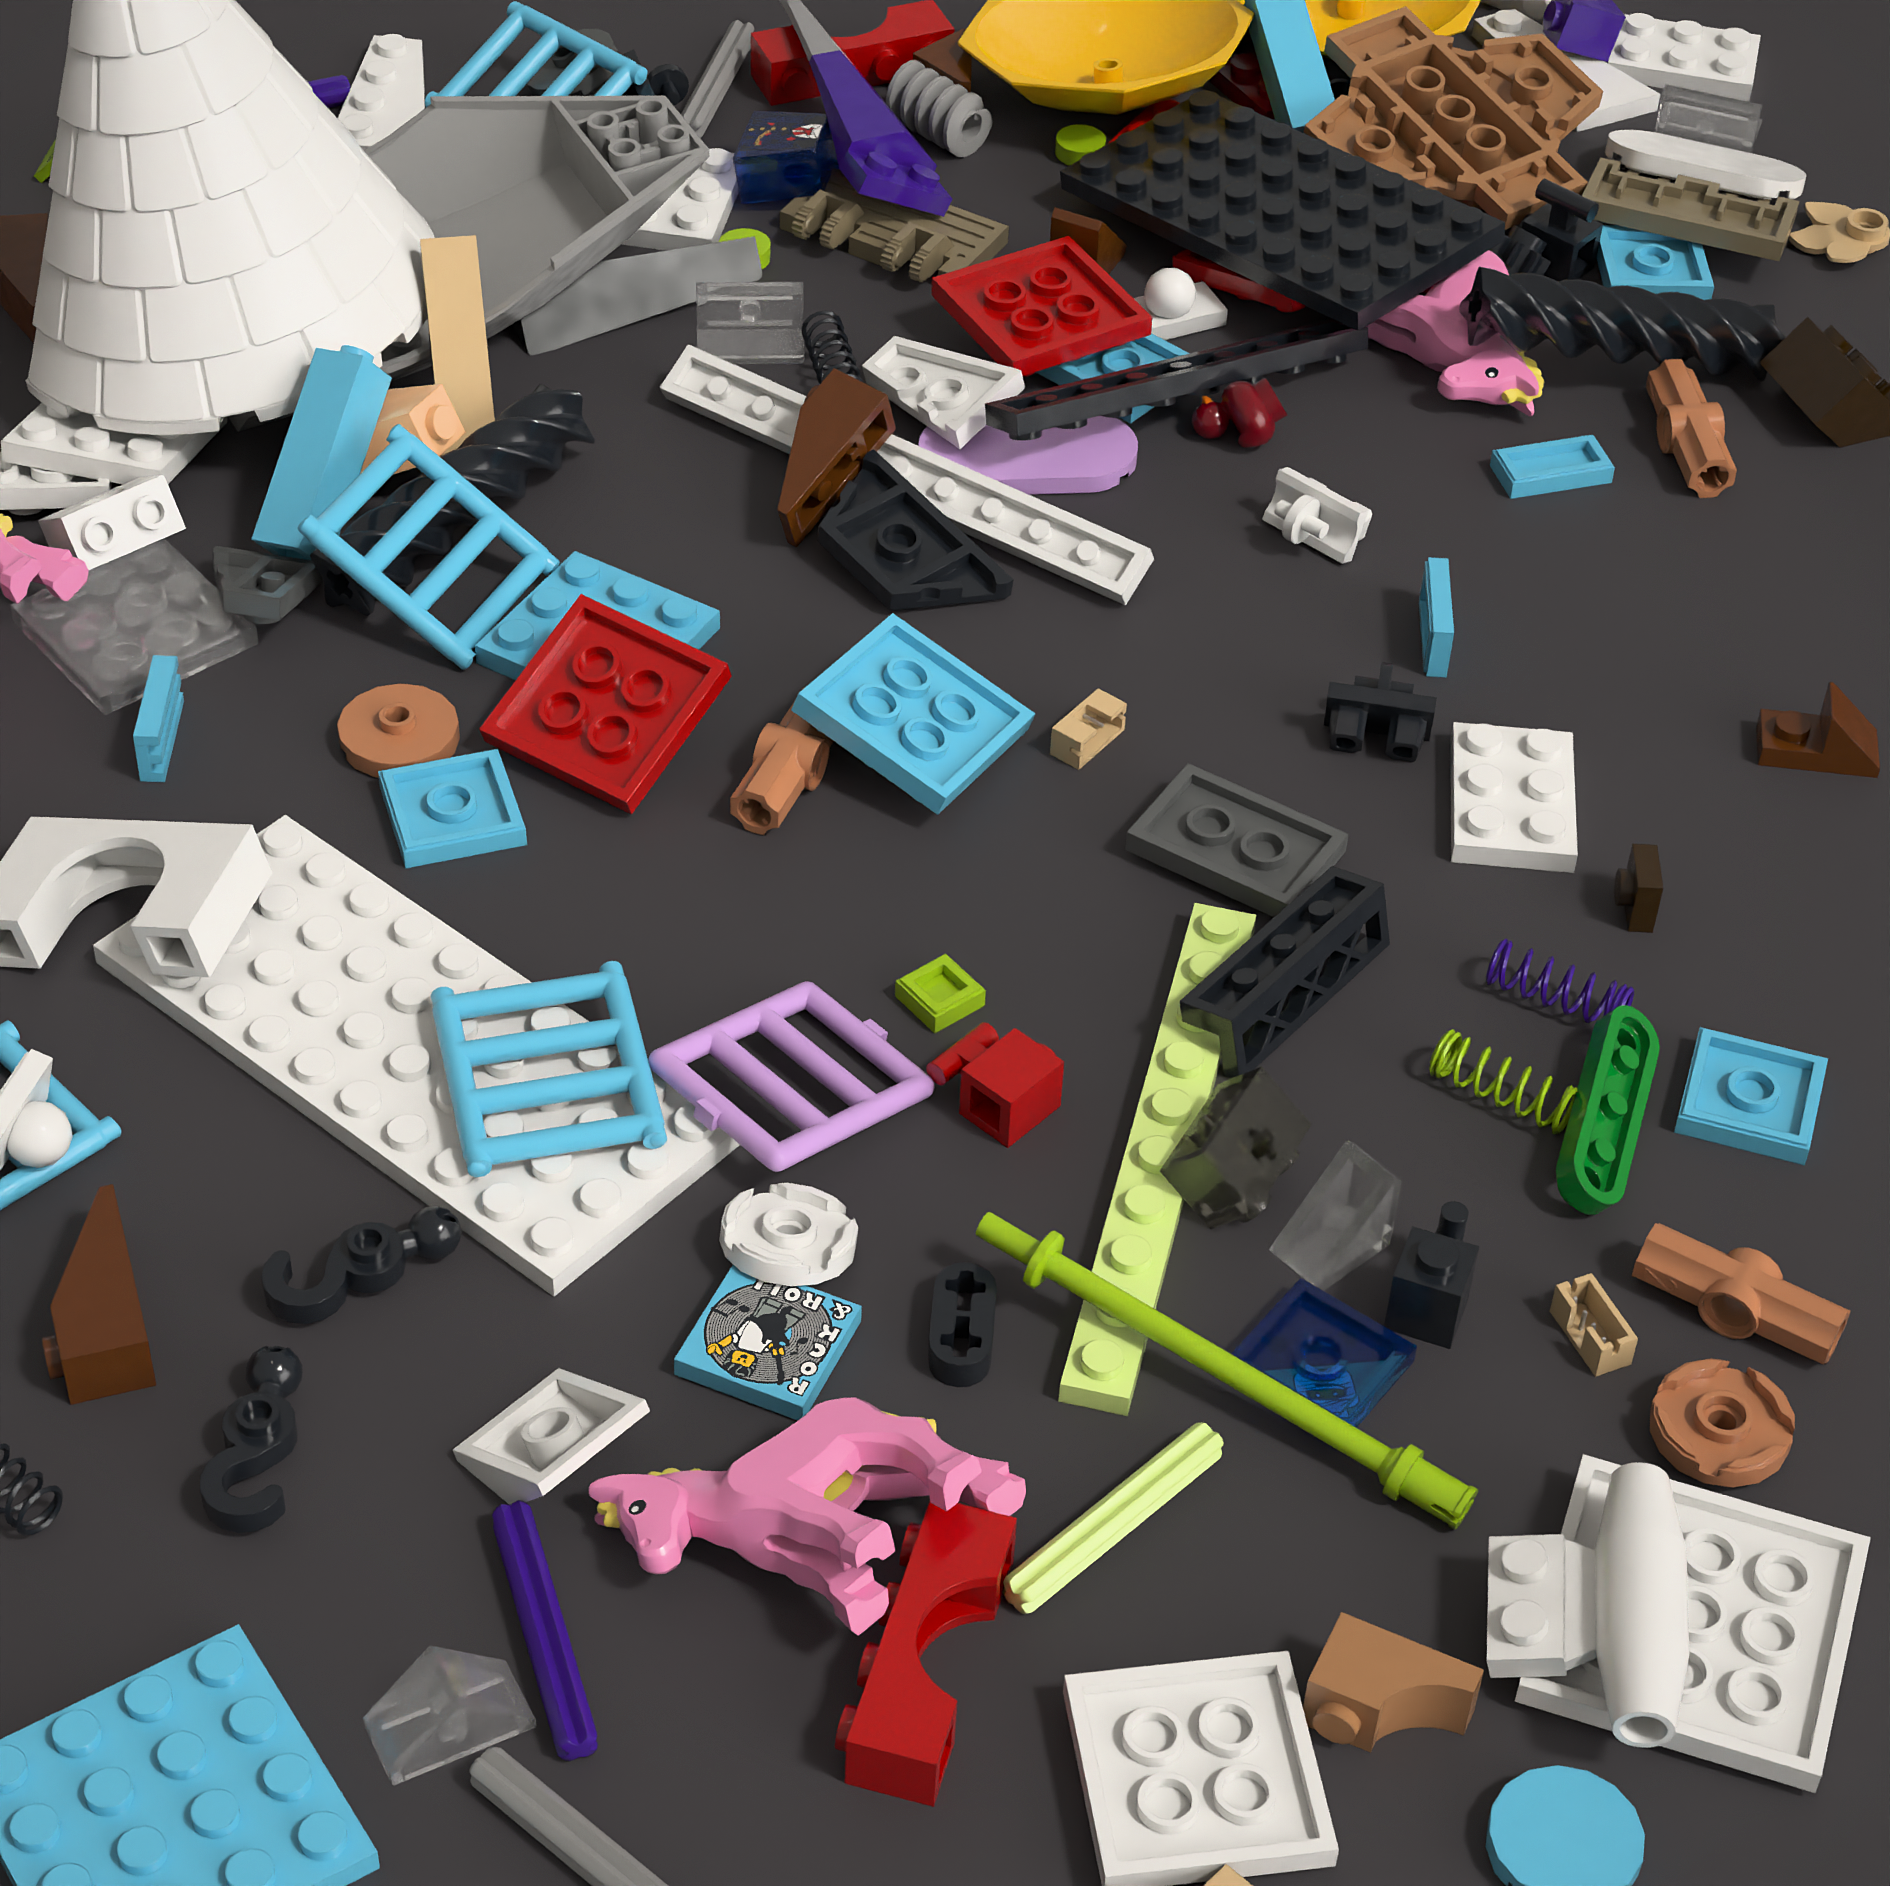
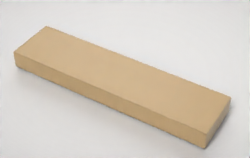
(458, 328)

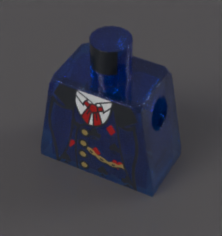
(784, 156)

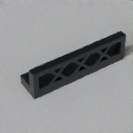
(1286, 957)

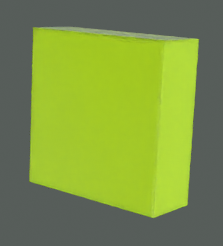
(940, 993)

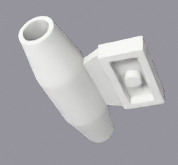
(1620, 1603)

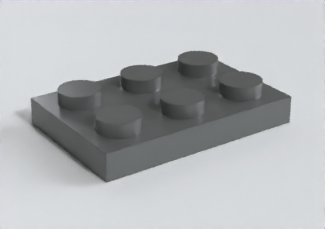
(1235, 840)

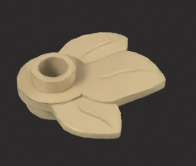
(1842, 232)

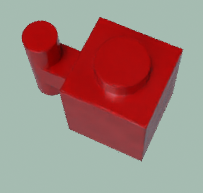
(1004, 1082)

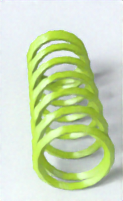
(1448, 1058)

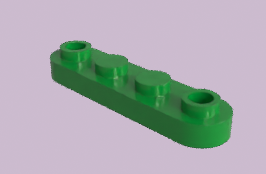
(1607, 1111)

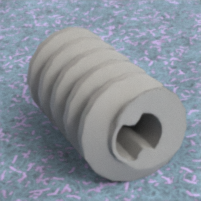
(938, 109)

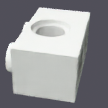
(115, 521)

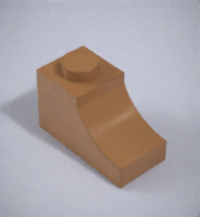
(1385, 1683)

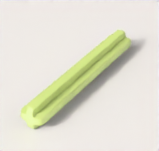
(1112, 1518)

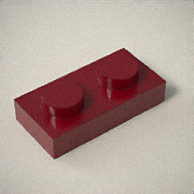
(1244, 84)

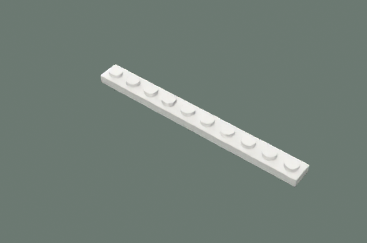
(966, 497)

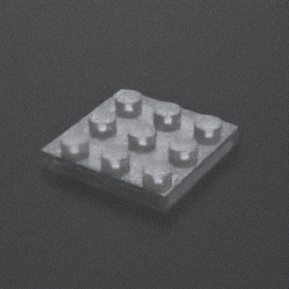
(126, 615)

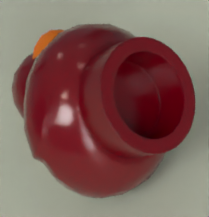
(1250, 407)

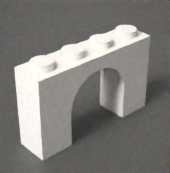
(200, 872)

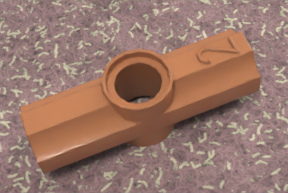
(1691, 428)
(784, 763)
(1741, 1293)

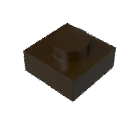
(1640, 888)

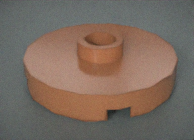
(397, 728)
(1710, 1396)

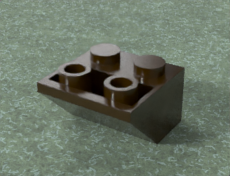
(1830, 385)

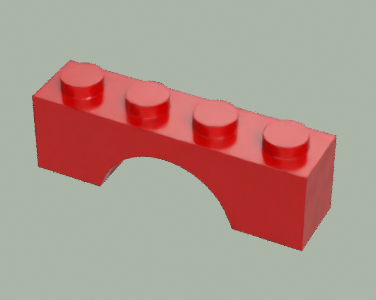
(785, 72)
(904, 1721)

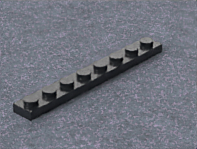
(1161, 381)

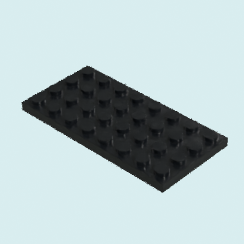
(1283, 208)

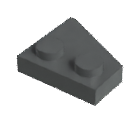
(262, 584)

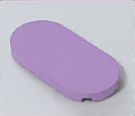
(1056, 463)

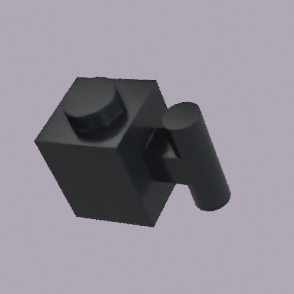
(1567, 228)
(1433, 1280)

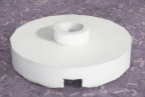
(788, 1235)

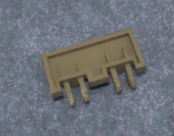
(1691, 211)
(892, 232)

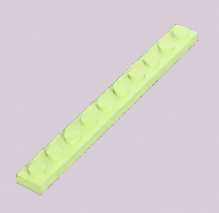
(1144, 1205)

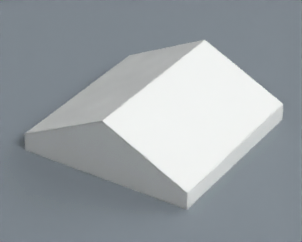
(547, 1435)

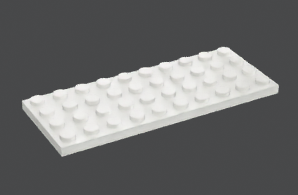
(337, 1019)

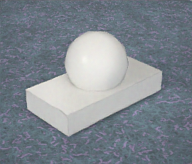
(1180, 305)
(30, 1127)

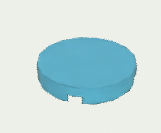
(1564, 1831)

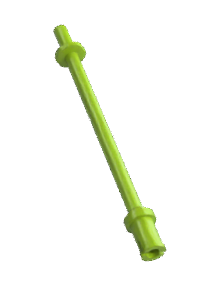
(1399, 1469)

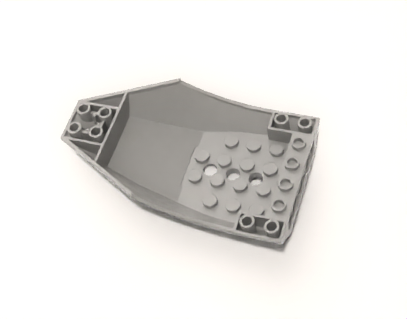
(538, 184)

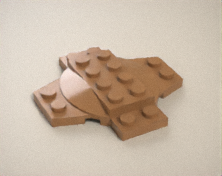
(1454, 118)

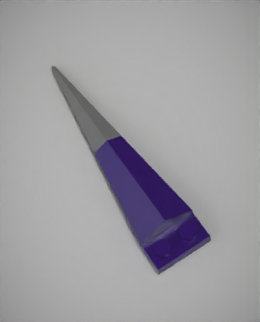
(868, 138)

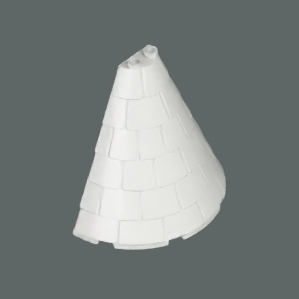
(207, 226)

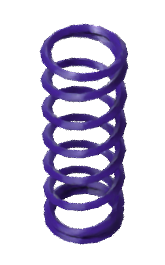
(1623, 996)

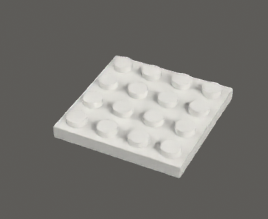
(1765, 1631)

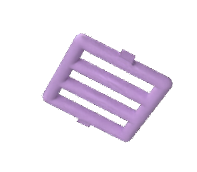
(816, 1129)

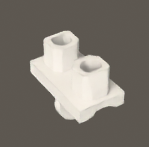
(1316, 515)

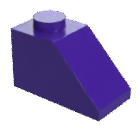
(1583, 26)

